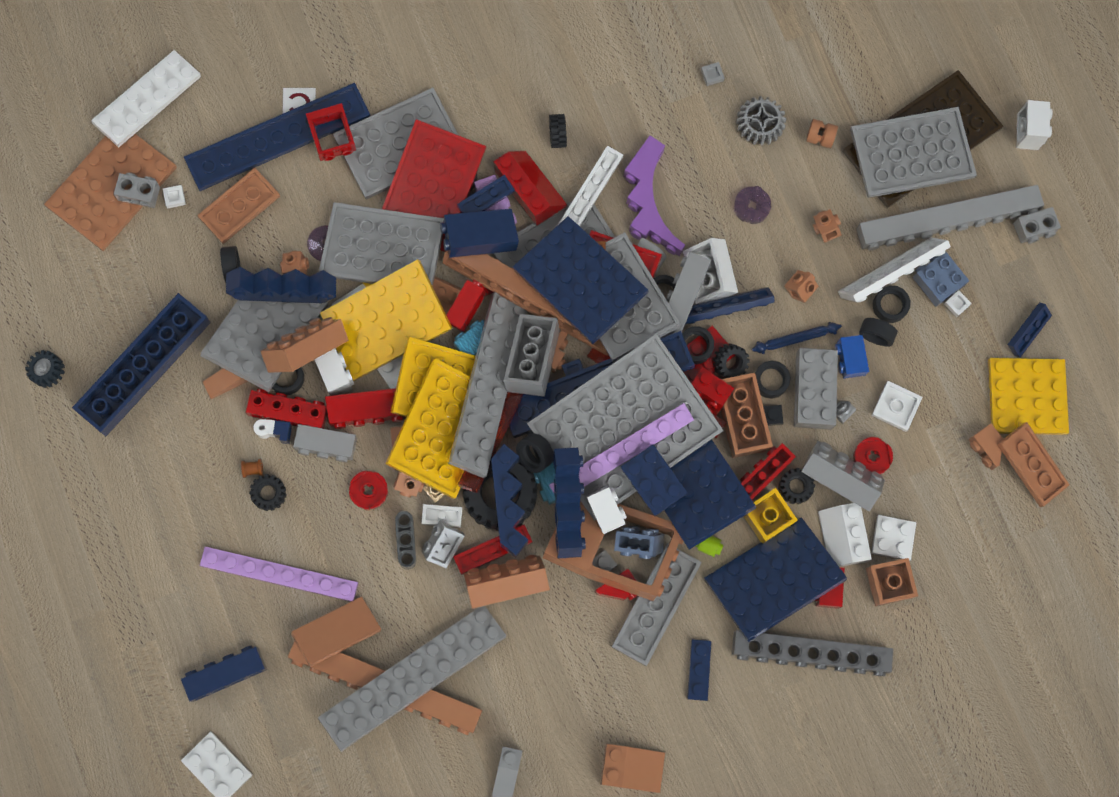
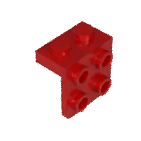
(712, 390)

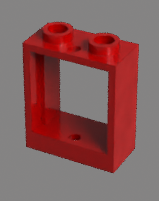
(326, 115)
(466, 305)

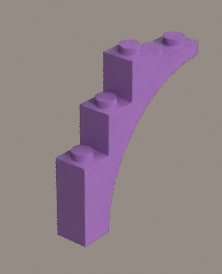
(641, 199)

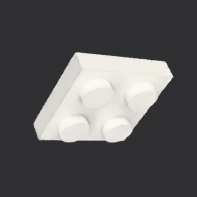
(897, 406)
(893, 537)

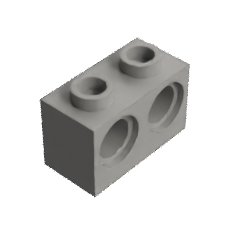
(135, 193)
(1035, 222)

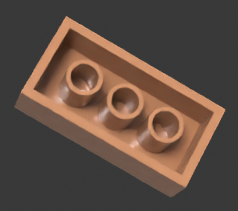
(304, 345)
(745, 417)
(506, 581)

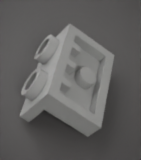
(442, 544)

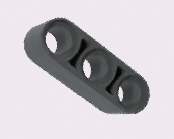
(407, 530)

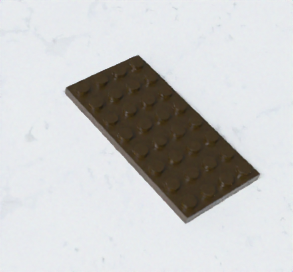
(950, 93)

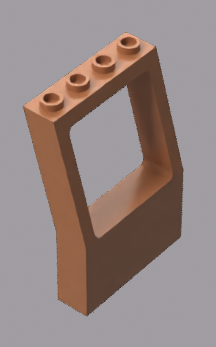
(593, 538)

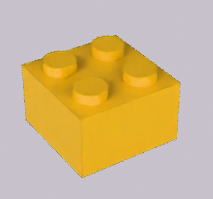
(770, 516)

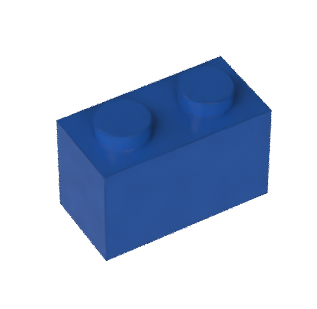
(852, 356)

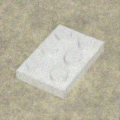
(216, 766)

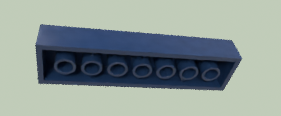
(141, 364)

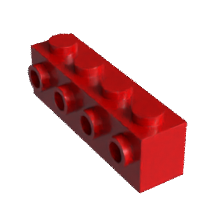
(285, 409)
(767, 470)

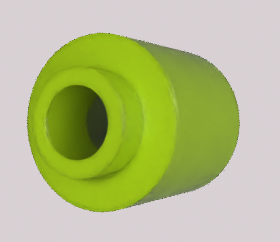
(710, 546)

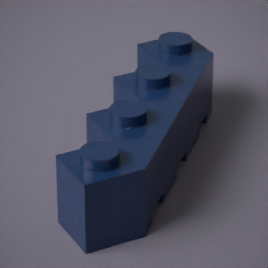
(273, 287)
(505, 490)
(567, 496)

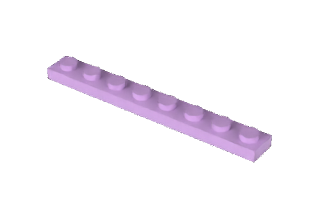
(633, 444)
(279, 574)

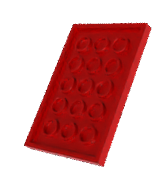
(434, 173)

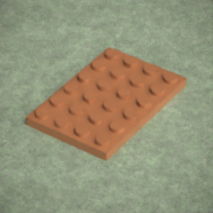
(88, 197)

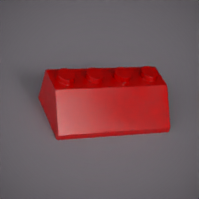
(531, 186)
(361, 408)

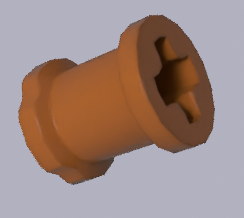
(252, 468)

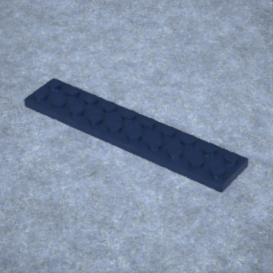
(272, 139)
(533, 405)

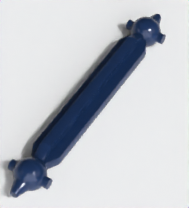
(798, 337)

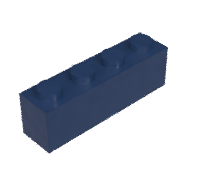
(223, 674)

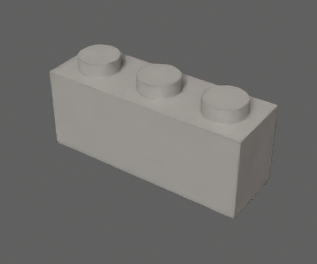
(325, 443)

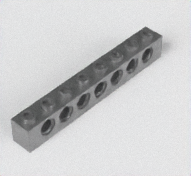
(882, 655)

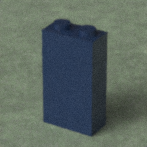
(479, 233)

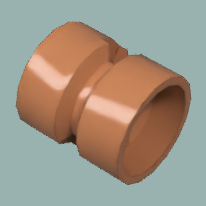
(828, 135)

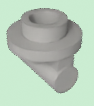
(844, 410)

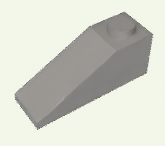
(507, 772)

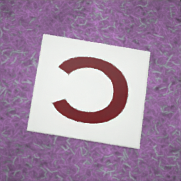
(297, 97)

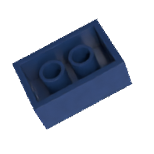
(653, 480)

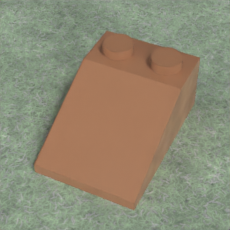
(632, 768)

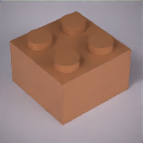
(891, 582)

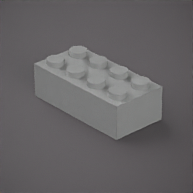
(531, 355)
(815, 388)
(843, 475)

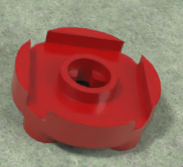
(880, 448)
(369, 479)

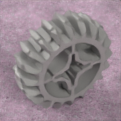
(746, 123)

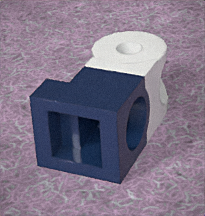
(273, 428)

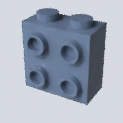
(940, 278)
(635, 541)

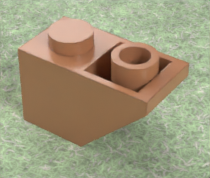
(986, 445)

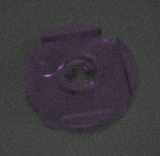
(754, 194)

